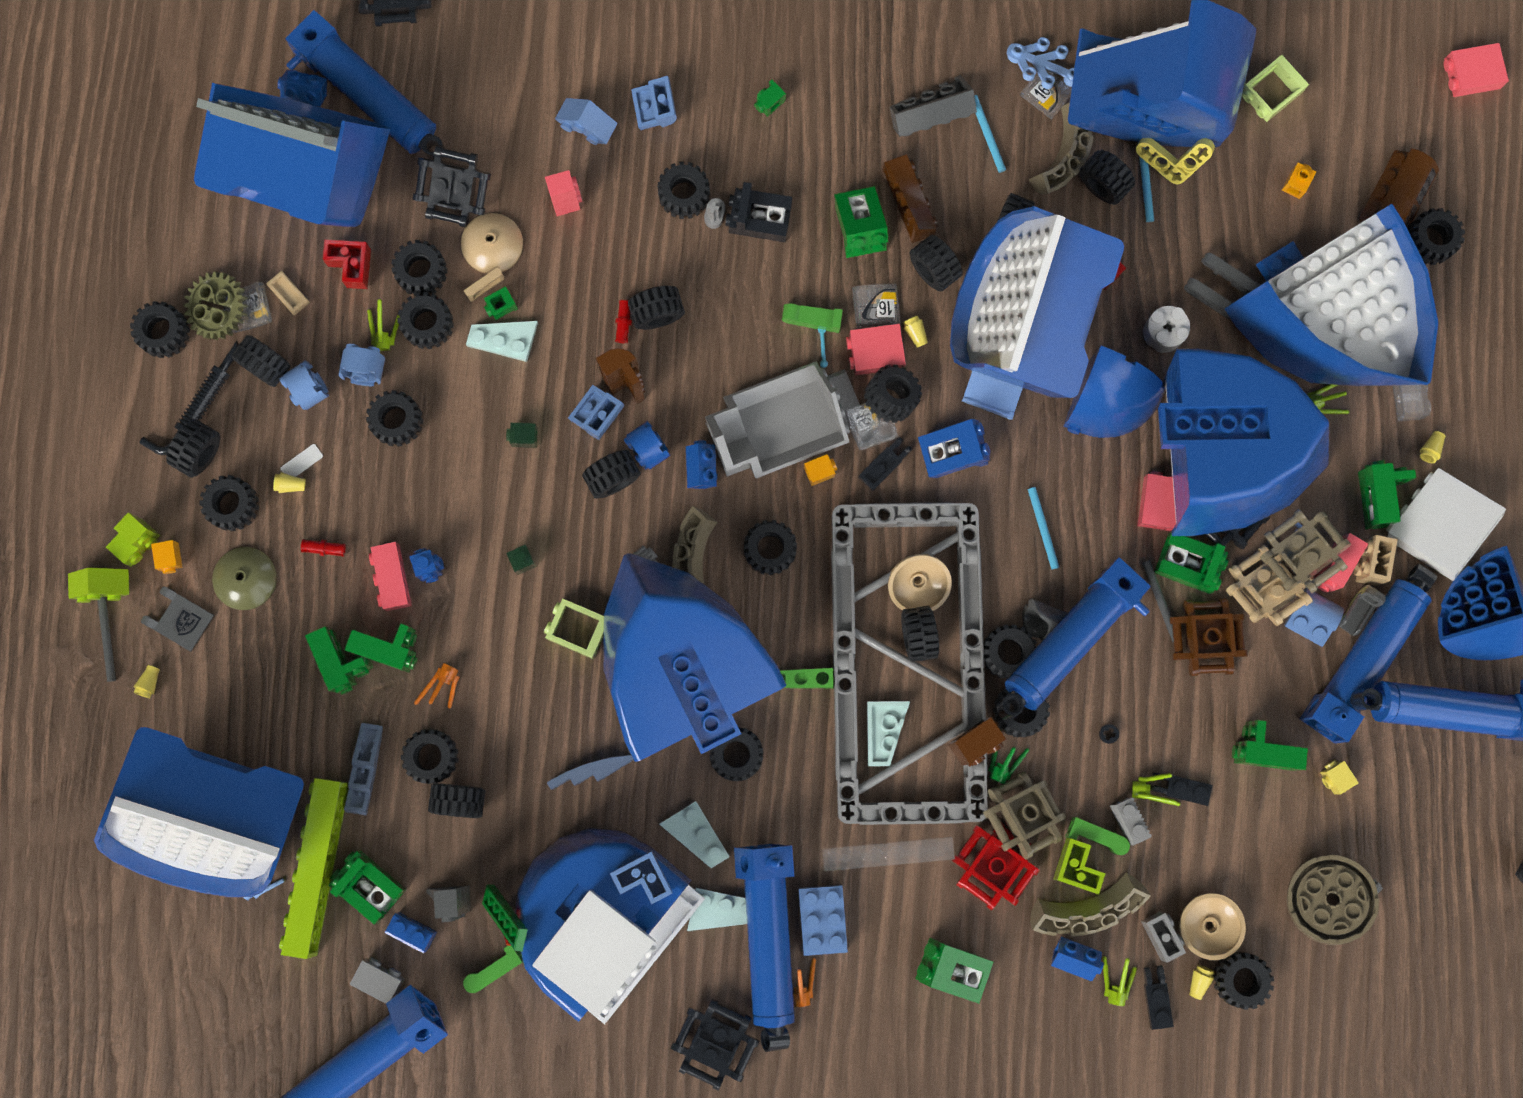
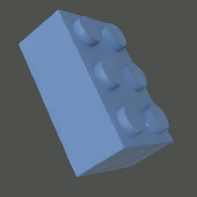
(822, 920)

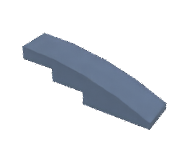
(363, 769)
(598, 769)

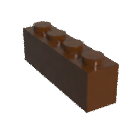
(909, 198)

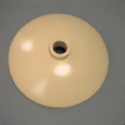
(501, 252)
(931, 588)
(1226, 931)

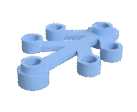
(1020, 54)

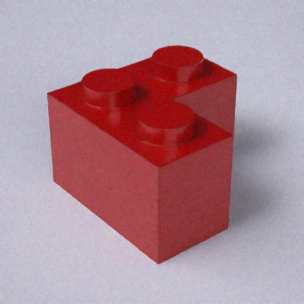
(352, 257)

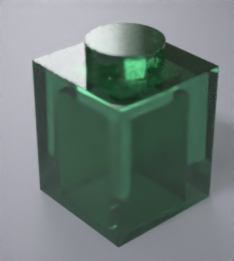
(522, 435)
(521, 559)

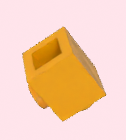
(1299, 180)
(820, 469)
(167, 556)

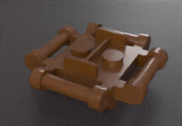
(1209, 636)

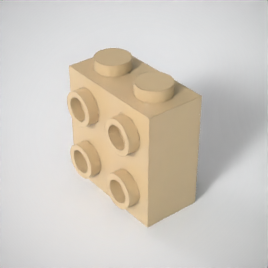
(1377, 561)

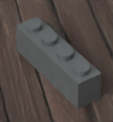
(934, 107)
(451, 902)

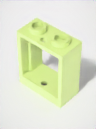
(1287, 74)
(596, 639)

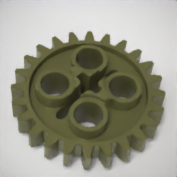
(210, 324)

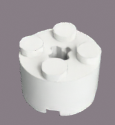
(1174, 320)

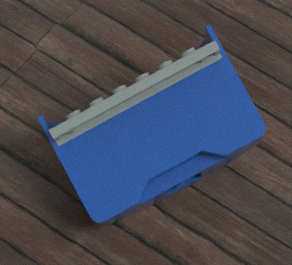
(289, 155)

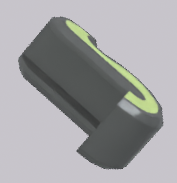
(1361, 609)

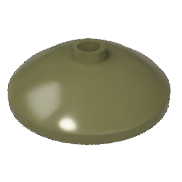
(258, 579)

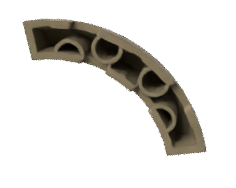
(1071, 157)
(692, 541)
(1091, 914)

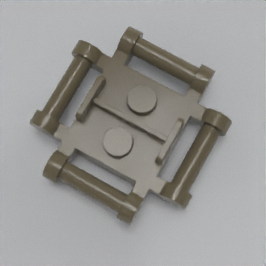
(1305, 551)
(1025, 815)

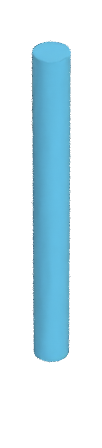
(989, 136)
(1149, 214)
(1043, 528)

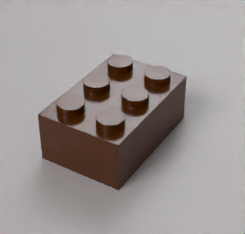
(976, 742)

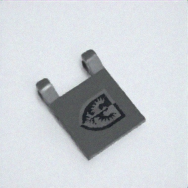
(182, 620)

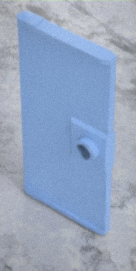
(992, 395)

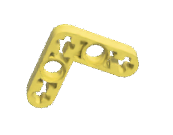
(1179, 165)

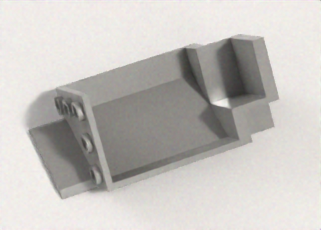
(782, 420)

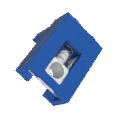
(974, 449)

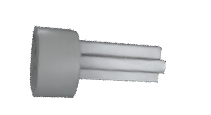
(713, 216)

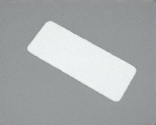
(302, 461)

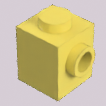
(1338, 777)

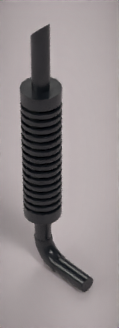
(201, 400)

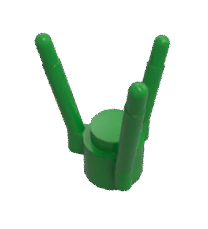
(1000, 772)

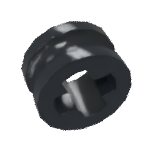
(1106, 728)

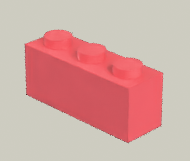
(564, 192)
(390, 576)

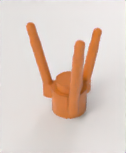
(446, 675)
(800, 993)

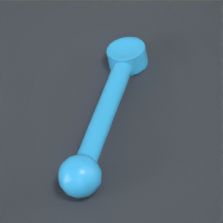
(823, 363)

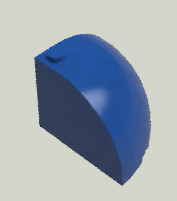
(1114, 396)
(1484, 610)

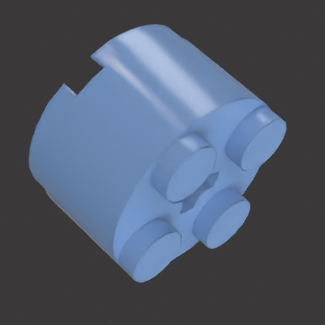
(362, 365)
(305, 386)

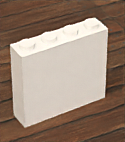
(1445, 523)
(595, 953)

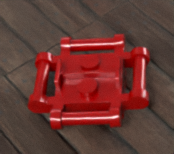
(993, 868)

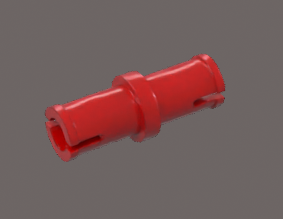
(623, 322)
(323, 547)

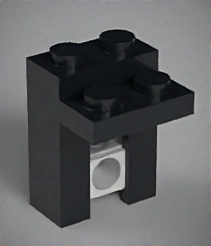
(747, 199)

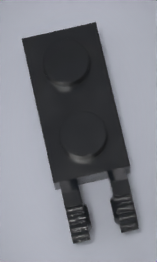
(883, 465)
(1185, 790)
(1157, 1000)

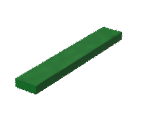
(504, 917)

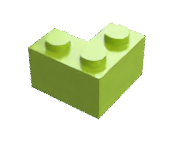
(132, 539)
(98, 582)
(1072, 867)

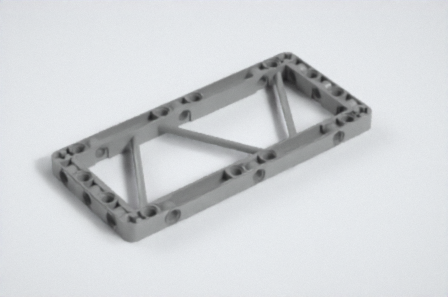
(844, 659)

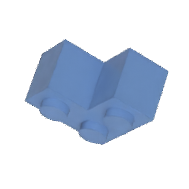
(586, 118)
(645, 872)

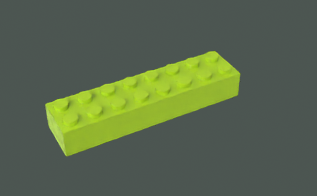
(314, 868)

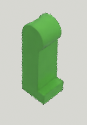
(812, 317)
(809, 678)
(1116, 843)
(476, 981)

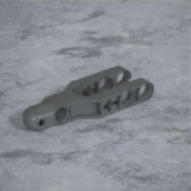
(1212, 298)

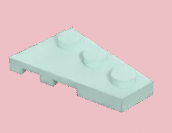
(504, 339)
(883, 730)
(696, 834)
(718, 911)

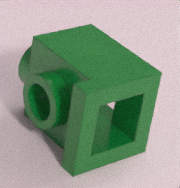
(770, 98)
(499, 297)

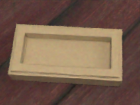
(484, 284)
(287, 293)

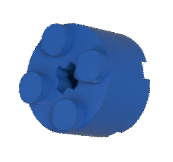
(648, 446)

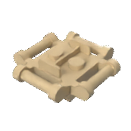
(1265, 590)

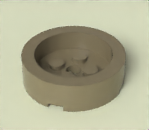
(1329, 923)

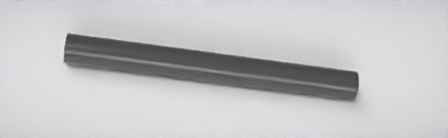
(1158, 596)
(106, 639)

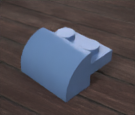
(654, 104)
(596, 412)
(1316, 619)

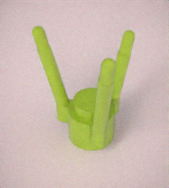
(381, 339)
(1319, 400)
(1142, 790)
(1118, 994)

